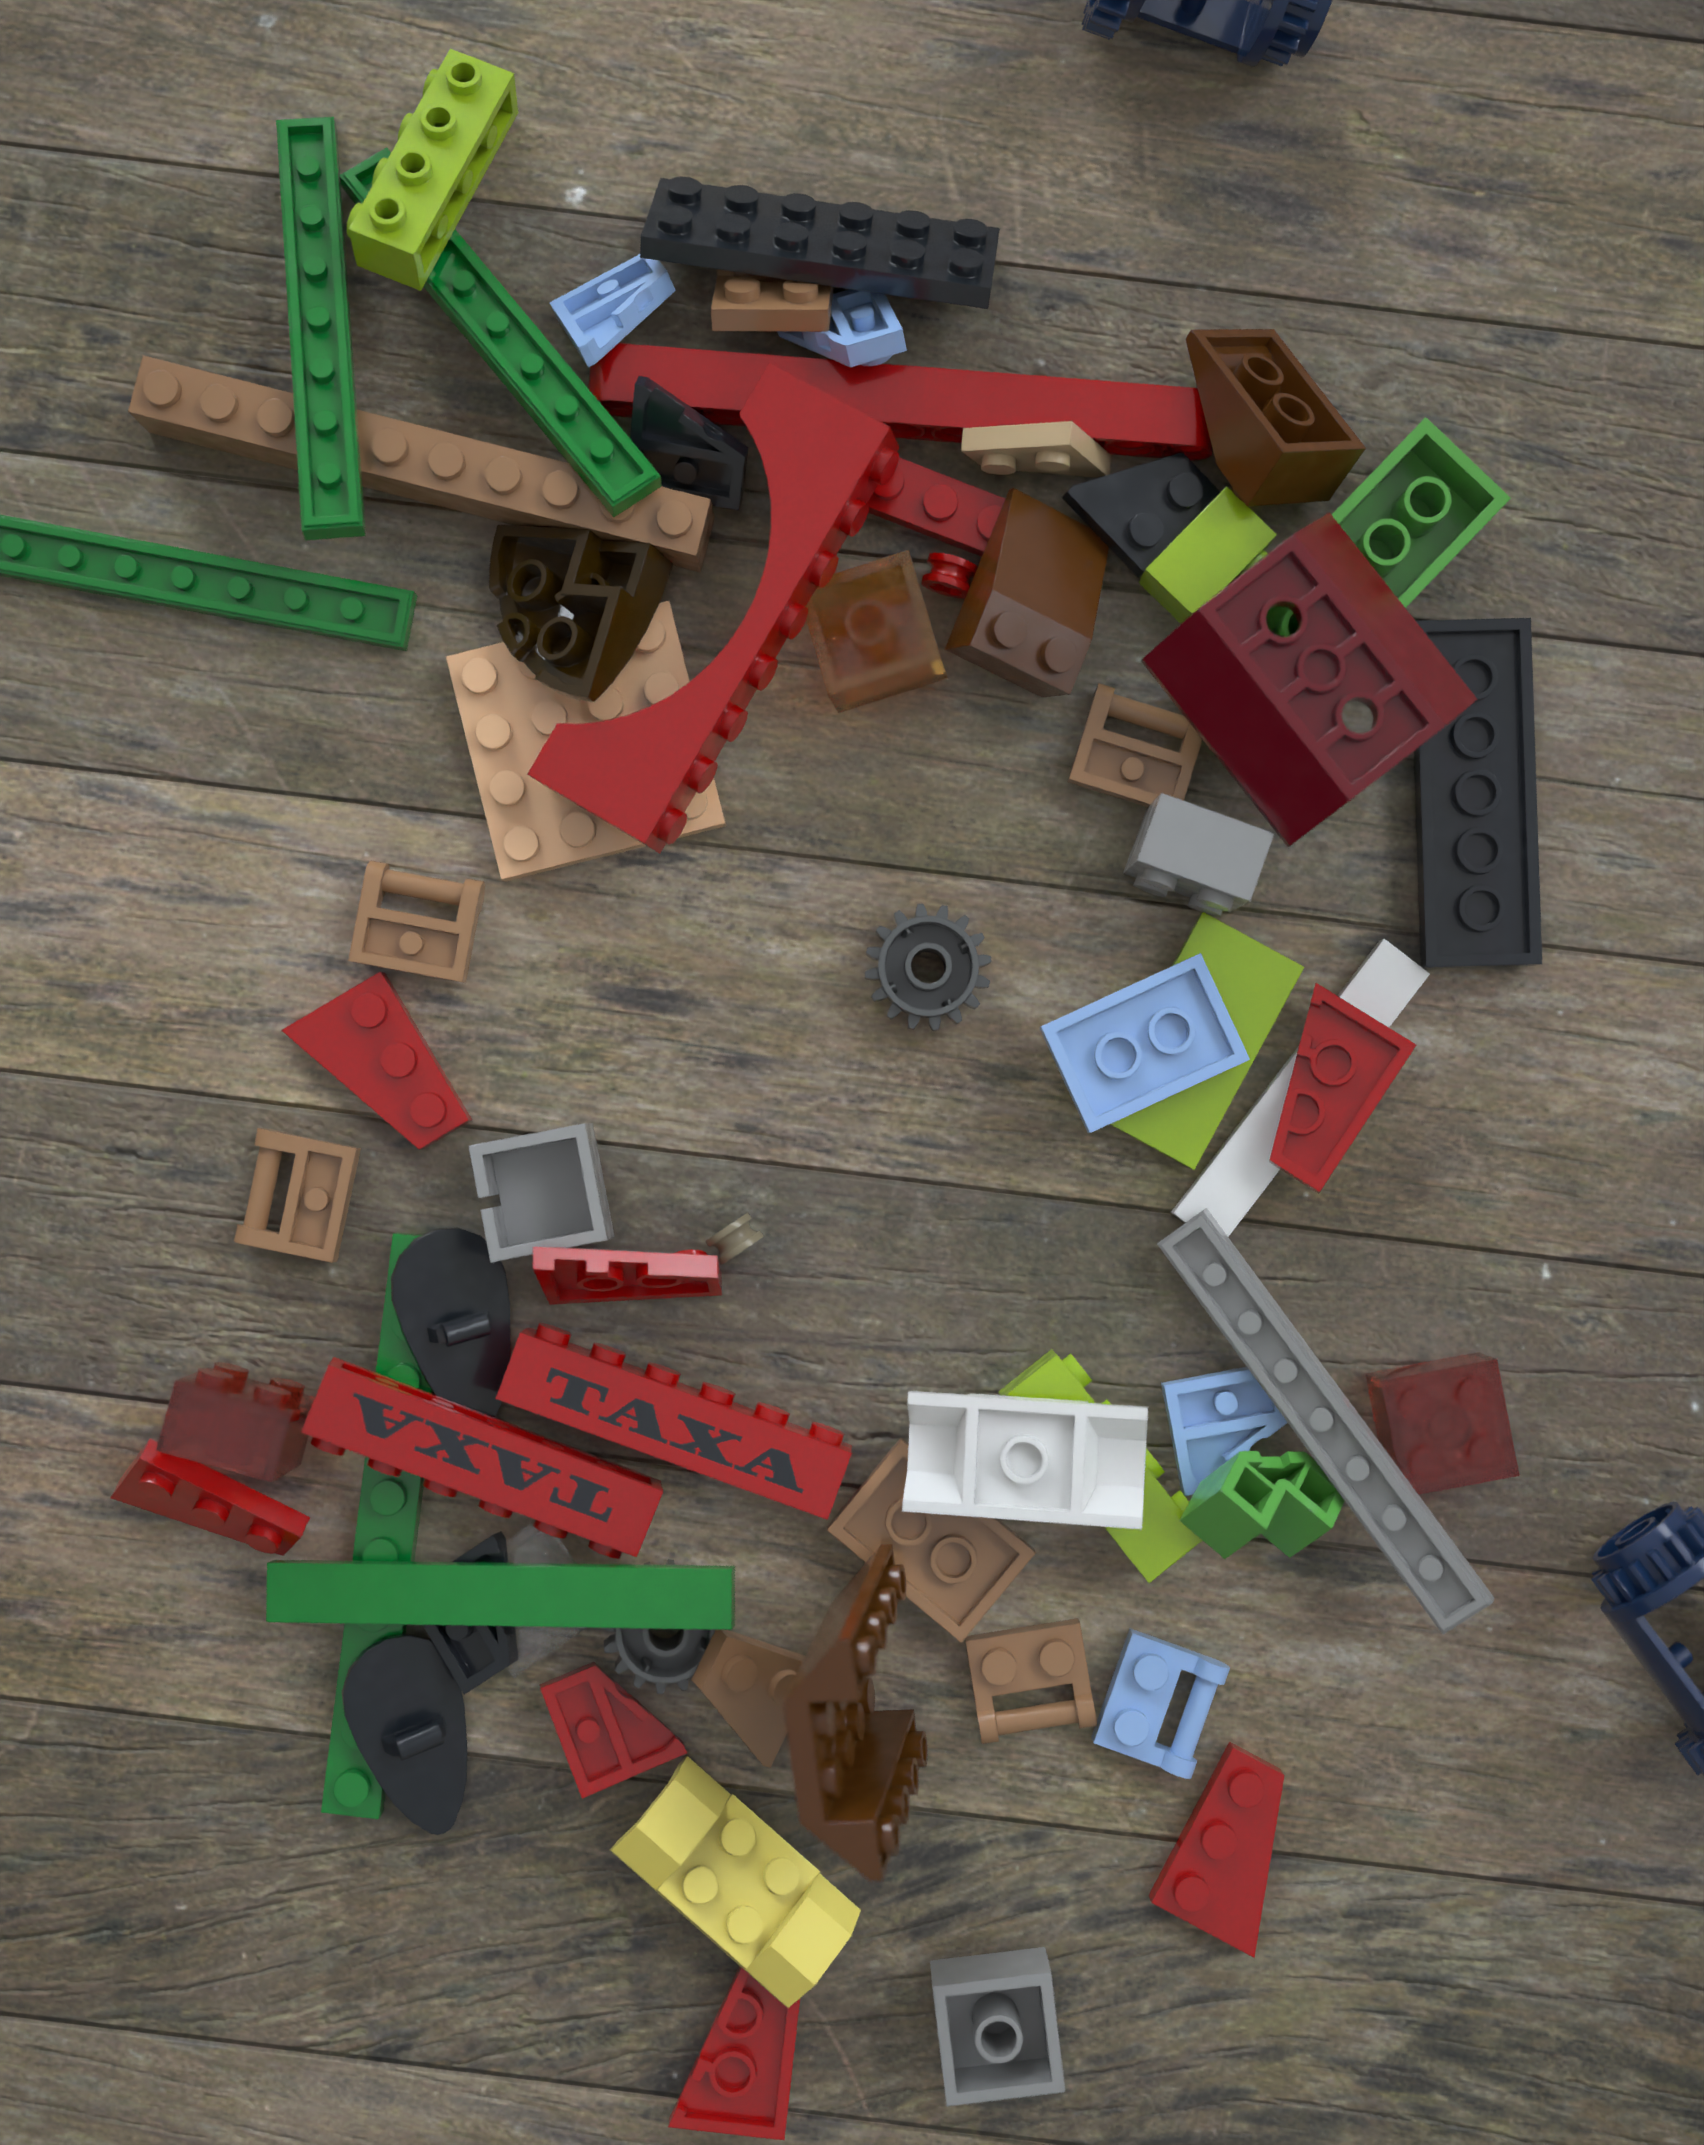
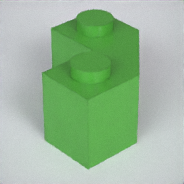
(1265, 1495)

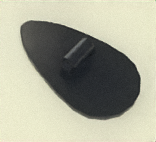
(455, 1315)
(410, 1727)

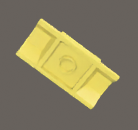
(739, 1883)

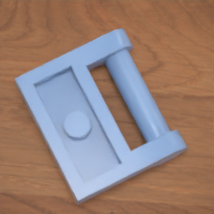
(1141, 1697)

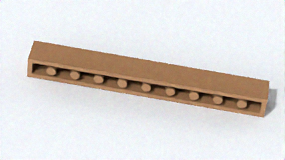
(417, 462)

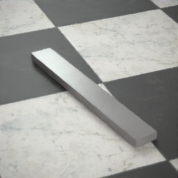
(1326, 1422)

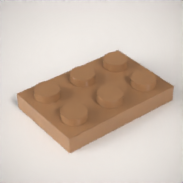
(950, 1561)

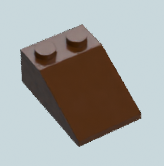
(1269, 419)
(1032, 598)

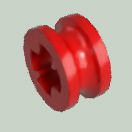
(948, 575)

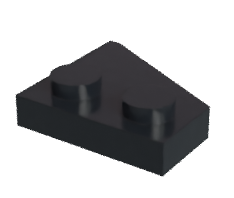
(1143, 507)

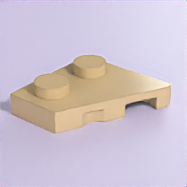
(1036, 448)

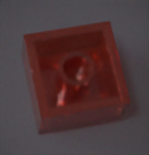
(237, 1422)
(1444, 1422)

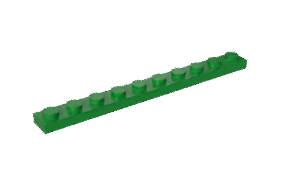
(384, 1532)

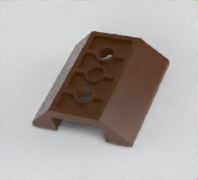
(846, 1759)

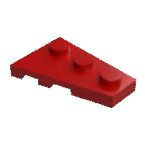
(383, 1059)
(614, 1275)
(208, 1501)
(1225, 1851)
(743, 2066)

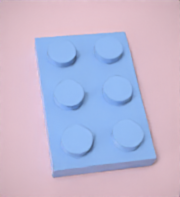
(1144, 1043)

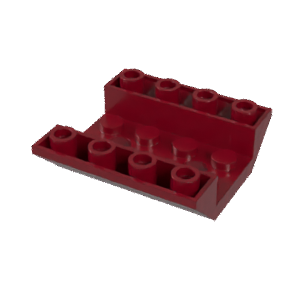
(1278, 702)

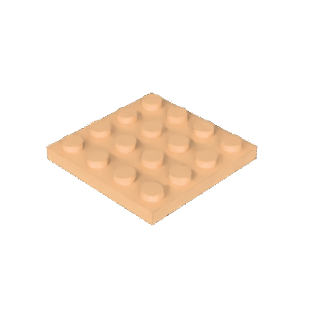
(508, 723)

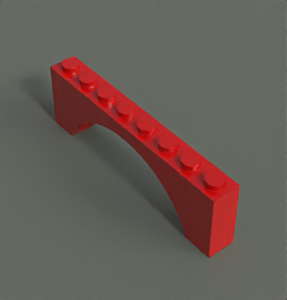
(820, 475)

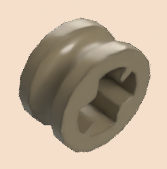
(734, 1238)

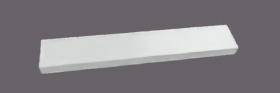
(1242, 1163)

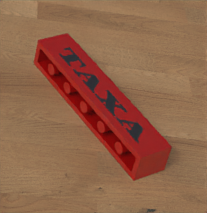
(676, 1421)
(482, 1458)

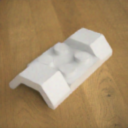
(1026, 1459)

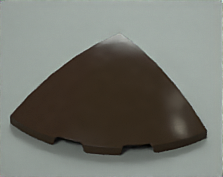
(574, 603)

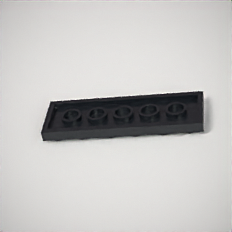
(821, 242)
(1480, 805)

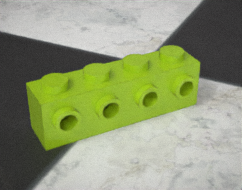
(433, 169)

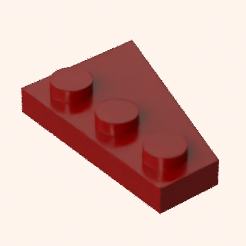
(1334, 1087)

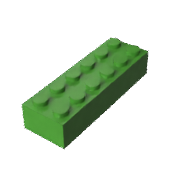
(1413, 515)

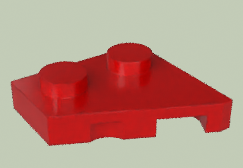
(605, 1729)

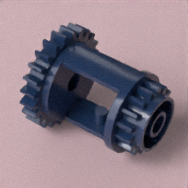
(1250, 29)
(1640, 1572)

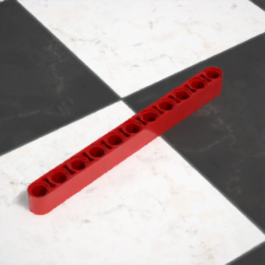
(919, 399)

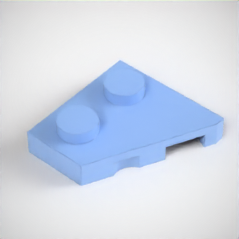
(612, 305)
(859, 333)
(1216, 1419)

